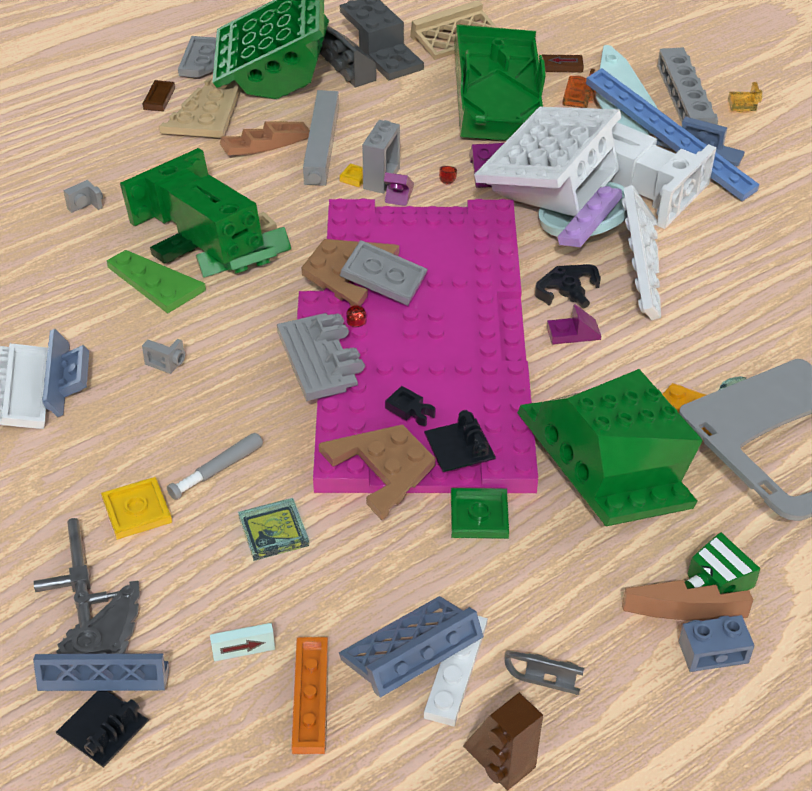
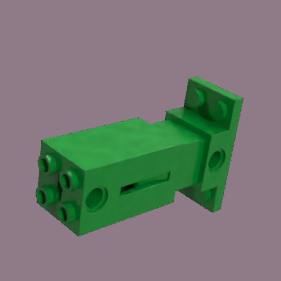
(199, 204)

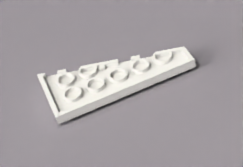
(643, 244)

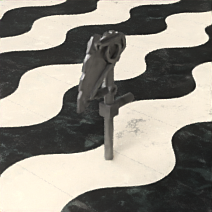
(112, 626)

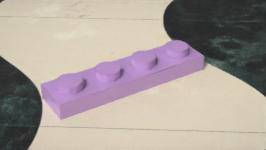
(590, 217)

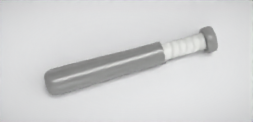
(225, 459)

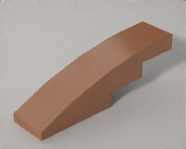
(272, 136)
(677, 602)

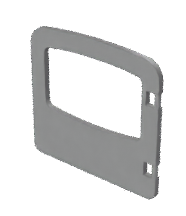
(745, 413)

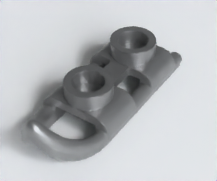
(539, 666)

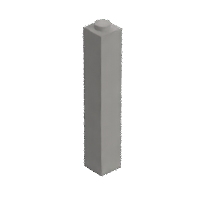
(321, 138)

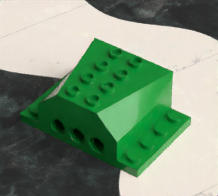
(271, 48)
(619, 447)

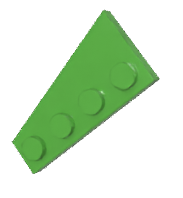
(156, 282)

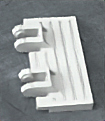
(22, 385)

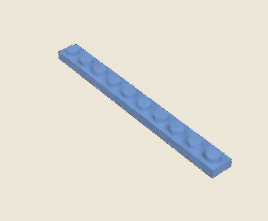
(669, 131)

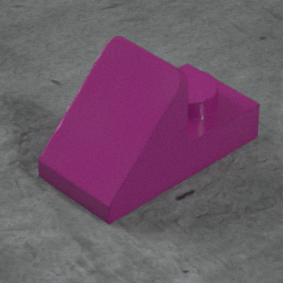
(398, 188)
(579, 328)

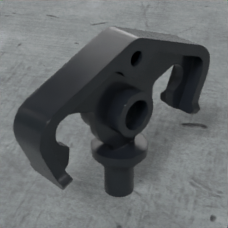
(567, 281)

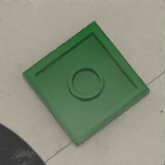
(479, 513)

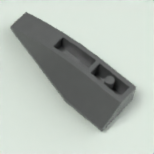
(348, 58)

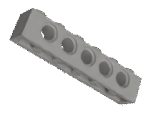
(684, 85)

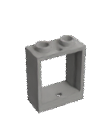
(380, 155)

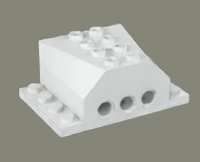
(555, 158)

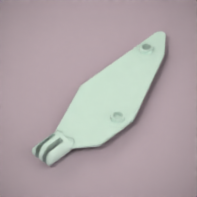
(620, 68)

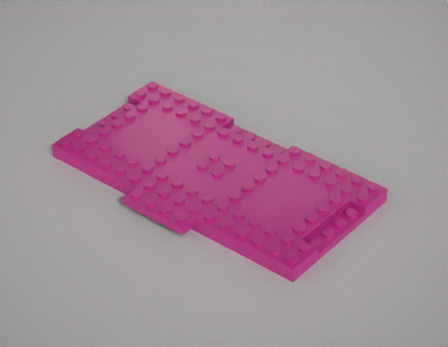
(451, 345)

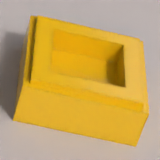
(352, 175)

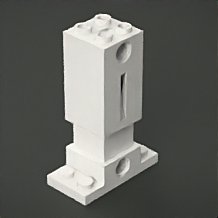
(660, 174)

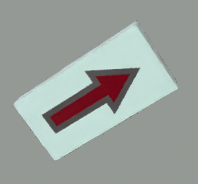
(242, 642)

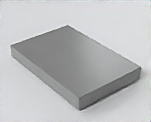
(383, 272)

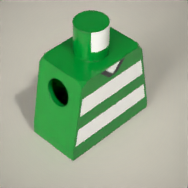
(722, 565)

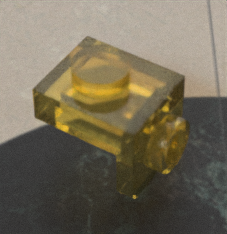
(745, 100)

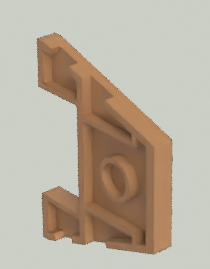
(326, 264)
(391, 455)

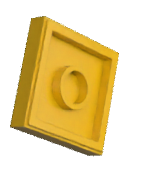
(136, 508)

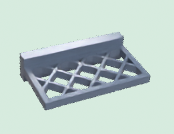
(413, 656)

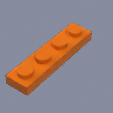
(310, 696)

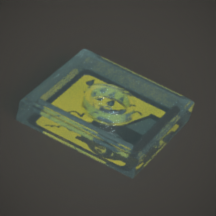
(273, 529)

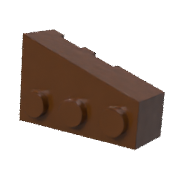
(508, 741)

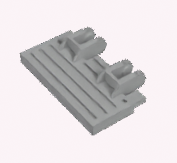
(317, 355)

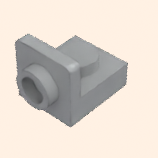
(82, 196)
(162, 356)

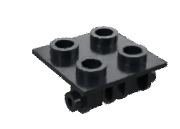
(460, 443)
(102, 726)

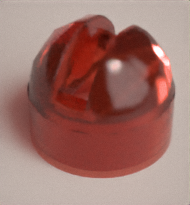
(447, 174)
(356, 316)

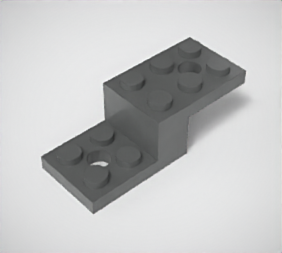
(382, 37)

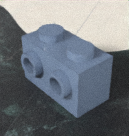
(716, 643)

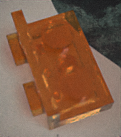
(578, 92)

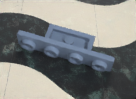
(712, 135)
(64, 373)

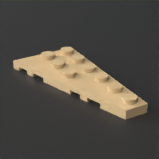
(204, 111)

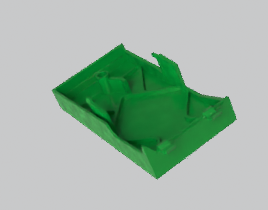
(496, 80)

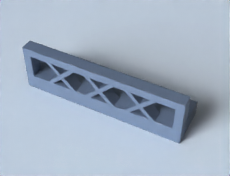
(100, 672)

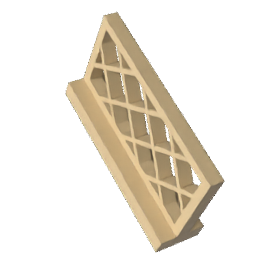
(446, 20)

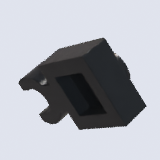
(407, 404)

